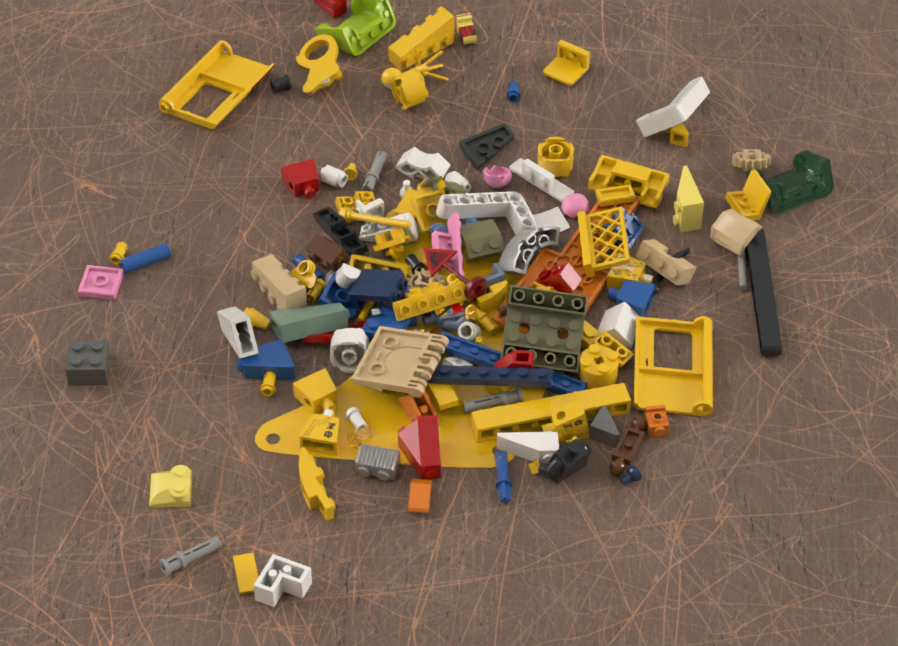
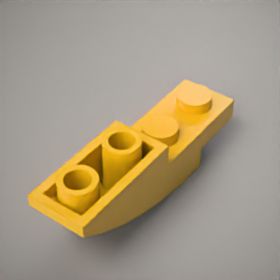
(593, 336)
(312, 485)

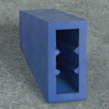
(271, 358)

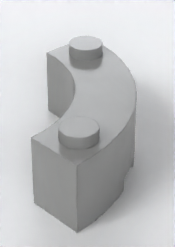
(521, 248)

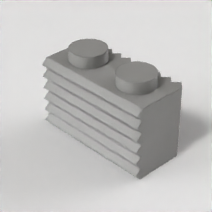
(377, 462)

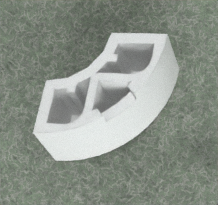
(422, 165)

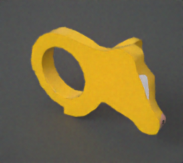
(322, 70)

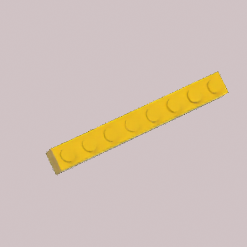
(533, 414)

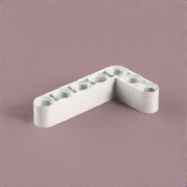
(677, 111)
(488, 205)

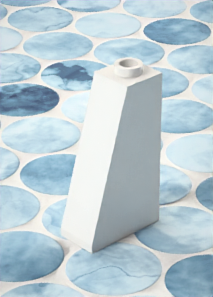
(238, 331)

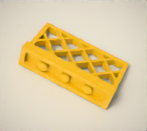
(588, 245)

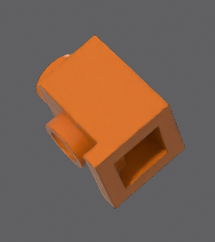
(656, 421)

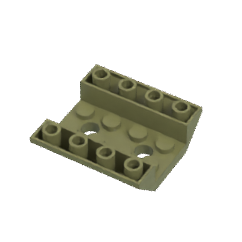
(545, 314)

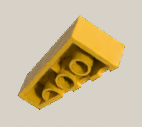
(428, 38)

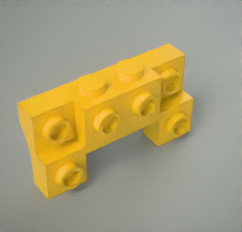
(644, 181)

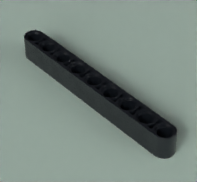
(763, 296)

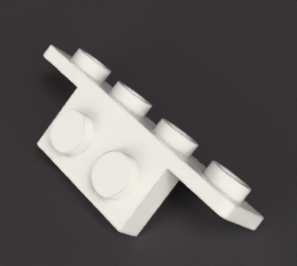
(540, 178)

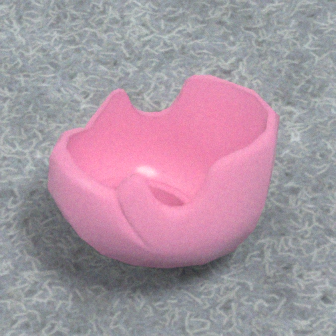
(497, 176)
(575, 203)

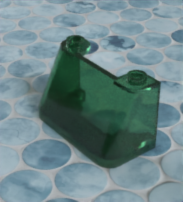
(803, 184)

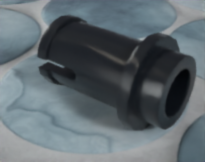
(415, 264)

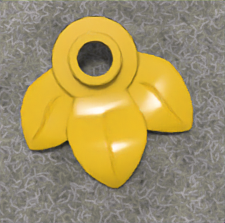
(305, 273)

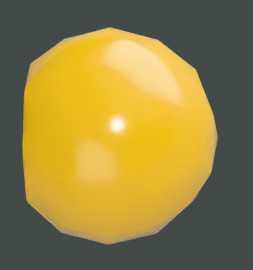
(387, 75)

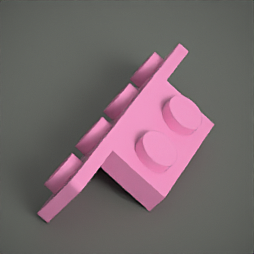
(450, 241)

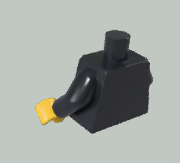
(564, 461)

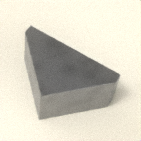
(604, 429)

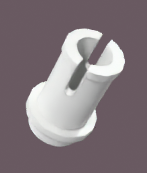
(355, 417)

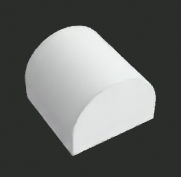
(347, 275)

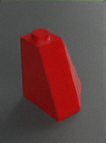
(421, 446)

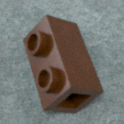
(326, 253)

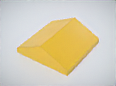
(425, 209)

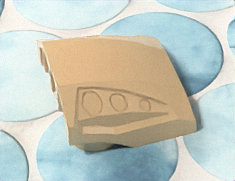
(734, 231)

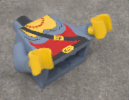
(451, 316)

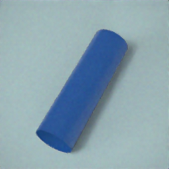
(145, 258)

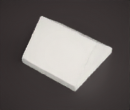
(620, 324)

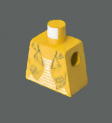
(632, 271)

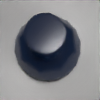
(633, 474)

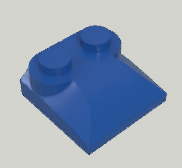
(335, 294)

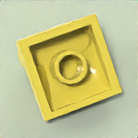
(171, 488)

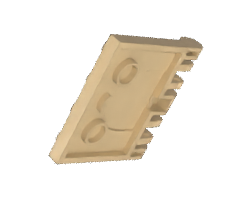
(400, 360)

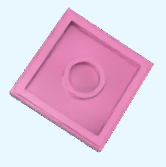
(100, 282)

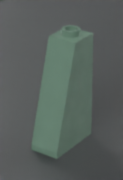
(310, 320)

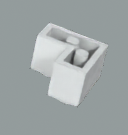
(281, 576)

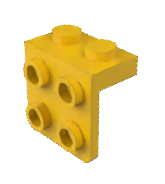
(569, 63)
(752, 199)

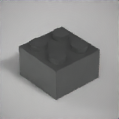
(88, 363)

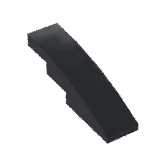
(341, 234)

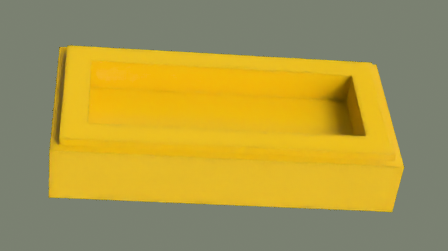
(615, 195)

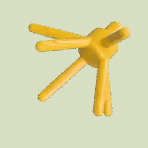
(424, 69)

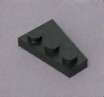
(486, 144)

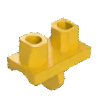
(383, 242)

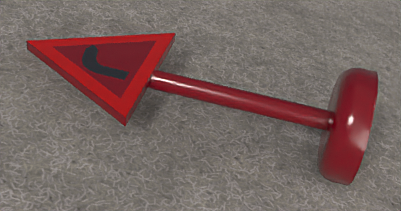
(439, 257)

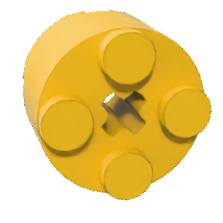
(409, 89)
(556, 156)
(598, 366)

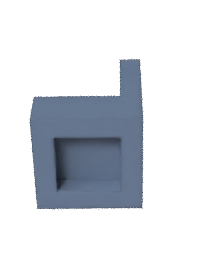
(496, 276)

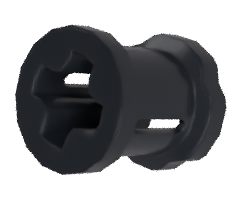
(280, 84)

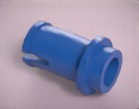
(513, 92)

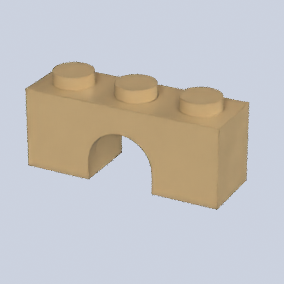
(674, 269)

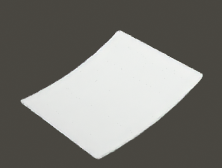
(551, 218)

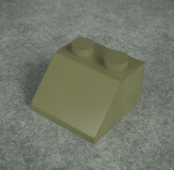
(481, 240)

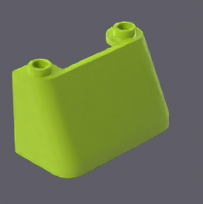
(365, 27)

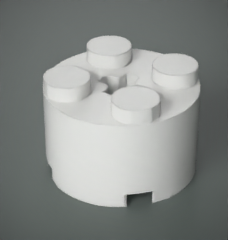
(348, 348)

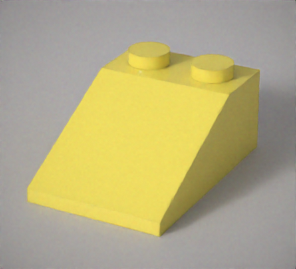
(688, 204)

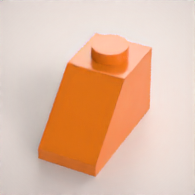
(417, 406)

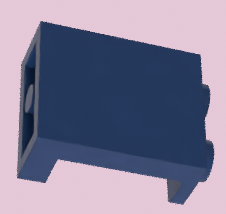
(378, 287)

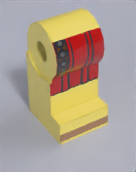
(466, 29)

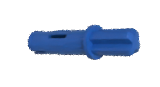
(503, 482)

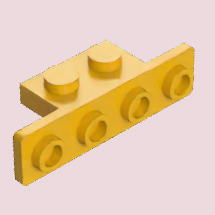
(427, 299)

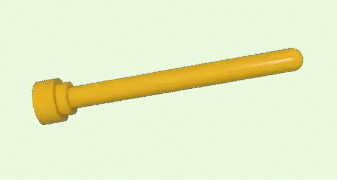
(350, 215)

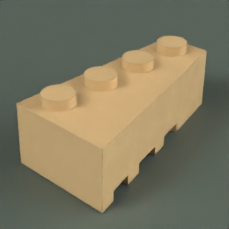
(278, 284)

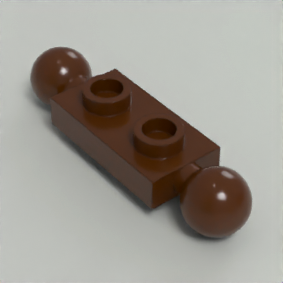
(628, 446)

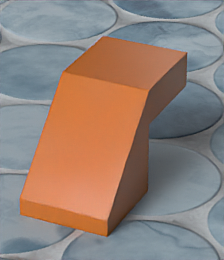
(420, 495)

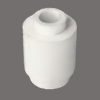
(333, 176)
(456, 177)
(464, 328)

